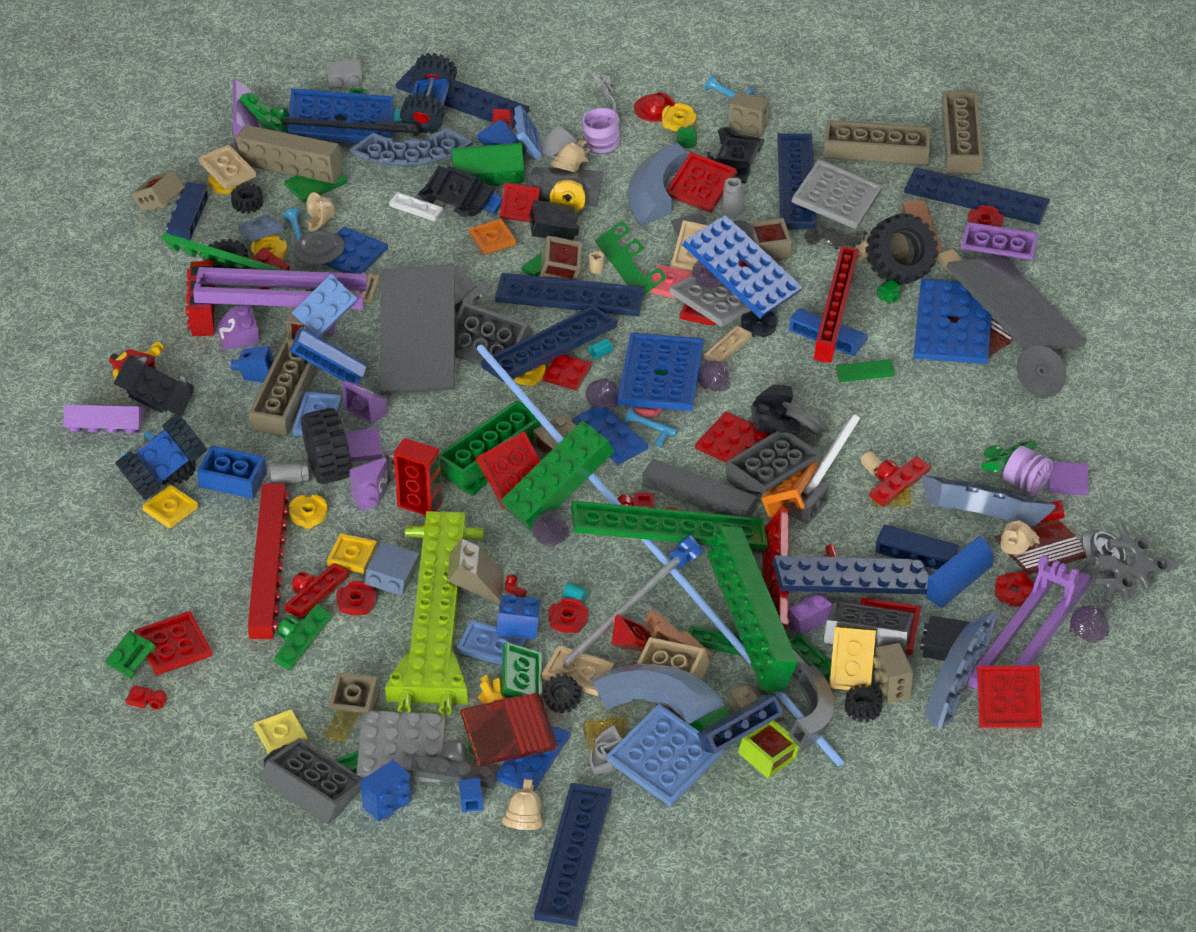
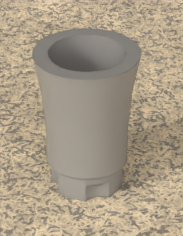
(733, 198)
(287, 472)

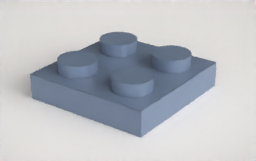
(260, 228)

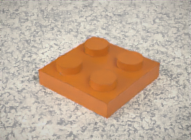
(492, 236)

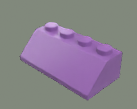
(241, 114)
(1000, 241)
(103, 417)

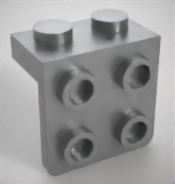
(465, 288)

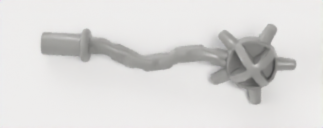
(604, 82)

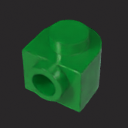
(686, 137)
(889, 292)

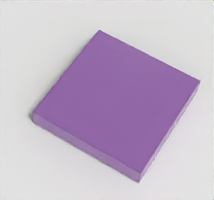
(364, 444)
(1069, 478)

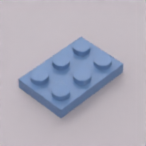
(527, 132)
(324, 306)
(312, 402)
(483, 643)

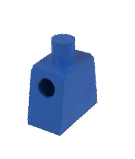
(253, 363)

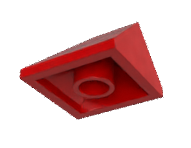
(629, 634)

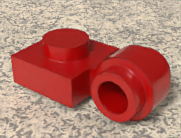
(639, 500)
(143, 696)

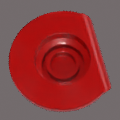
(651, 106)

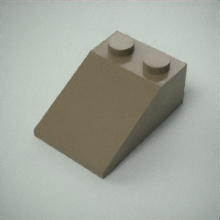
(475, 571)

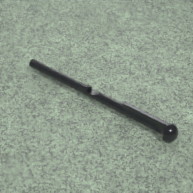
(379, 126)

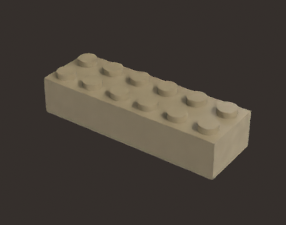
(961, 132)
(877, 142)
(290, 154)
(282, 392)

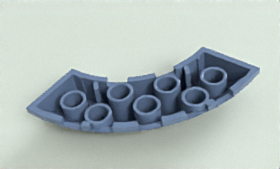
(410, 152)
(646, 188)
(985, 500)
(957, 668)
(658, 684)

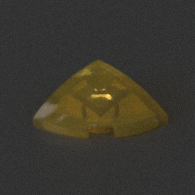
(593, 729)

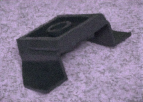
(769, 412)

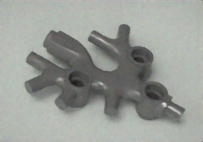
(1124, 573)

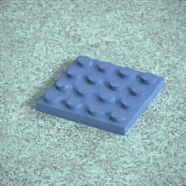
(663, 755)

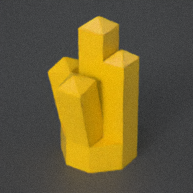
(491, 691)

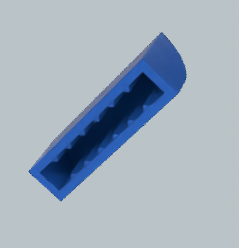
(808, 324)
(328, 356)
(959, 572)

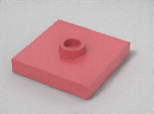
(673, 277)

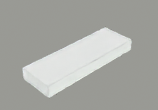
(416, 206)

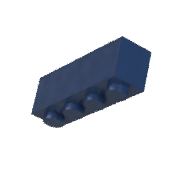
(188, 210)
(910, 545)
(740, 723)

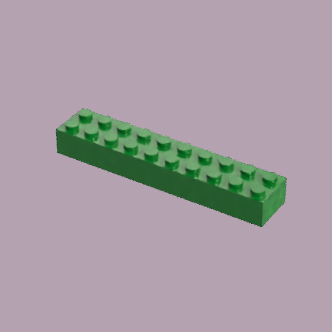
(752, 609)

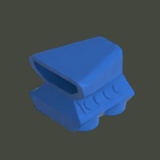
(498, 134)

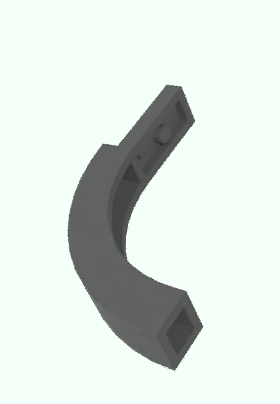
(820, 700)

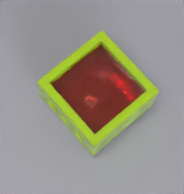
(768, 749)

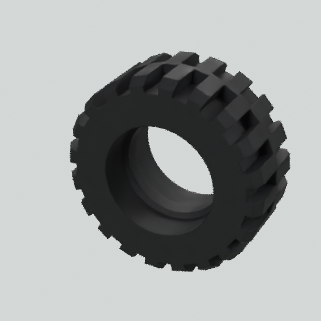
(923, 245)
(326, 445)

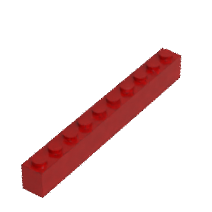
(836, 304)
(267, 561)

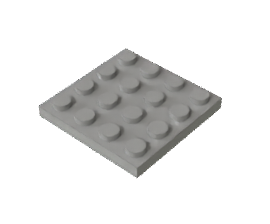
(837, 194)
(716, 303)
(398, 737)

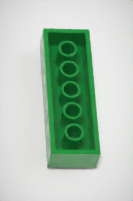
(459, 460)
(558, 474)

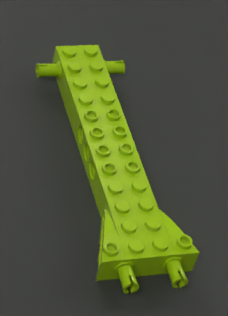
(430, 668)

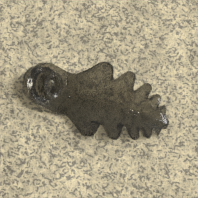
(833, 237)

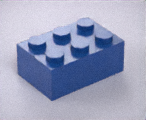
(232, 472)

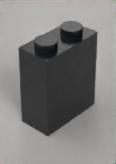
(553, 220)
(940, 636)

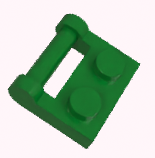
(127, 651)

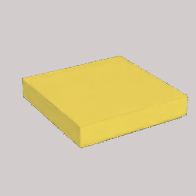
(279, 730)

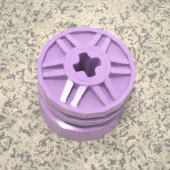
(601, 130)
(1028, 470)

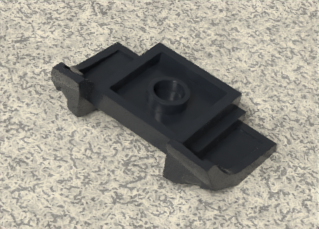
(737, 151)
(458, 190)
(153, 387)

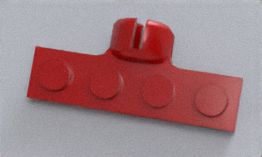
(897, 479)
(314, 589)

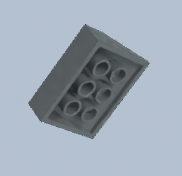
(546, 178)
(484, 327)
(770, 462)
(890, 625)
(311, 780)

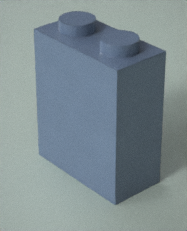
(391, 568)

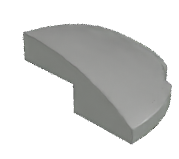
(555, 140)
(604, 744)

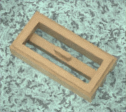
(370, 278)

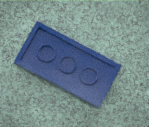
(621, 438)
(533, 766)

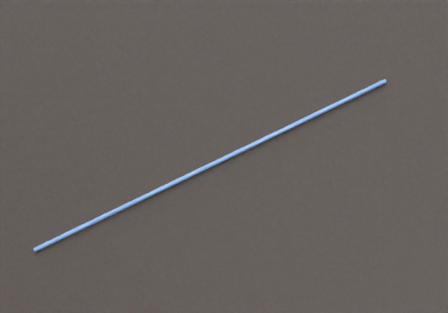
(654, 548)

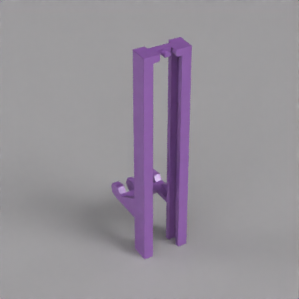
(269, 278)
(1075, 587)

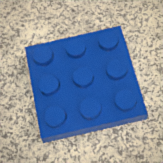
(358, 253)

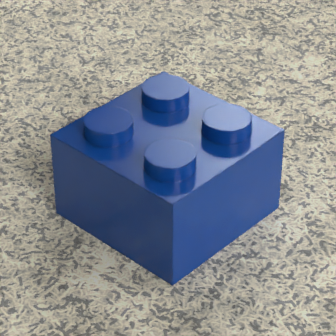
(518, 616)
(386, 790)

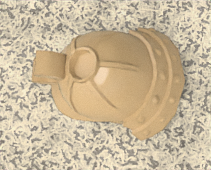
(571, 156)
(320, 210)
(1017, 537)
(524, 809)

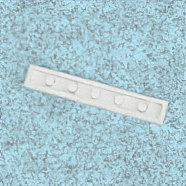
(831, 454)

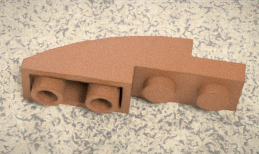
(663, 630)

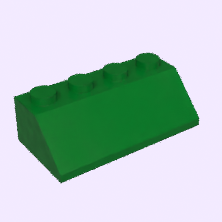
(491, 163)

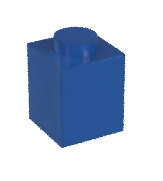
(470, 795)

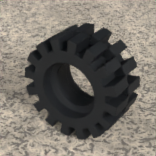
(252, 192)
(553, 685)
(865, 694)

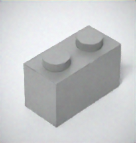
(344, 73)

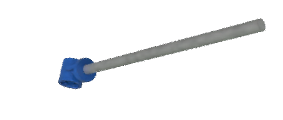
(685, 552)

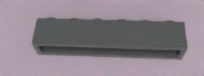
(698, 490)

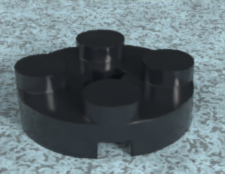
(768, 325)

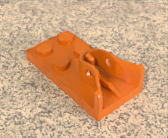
(788, 491)

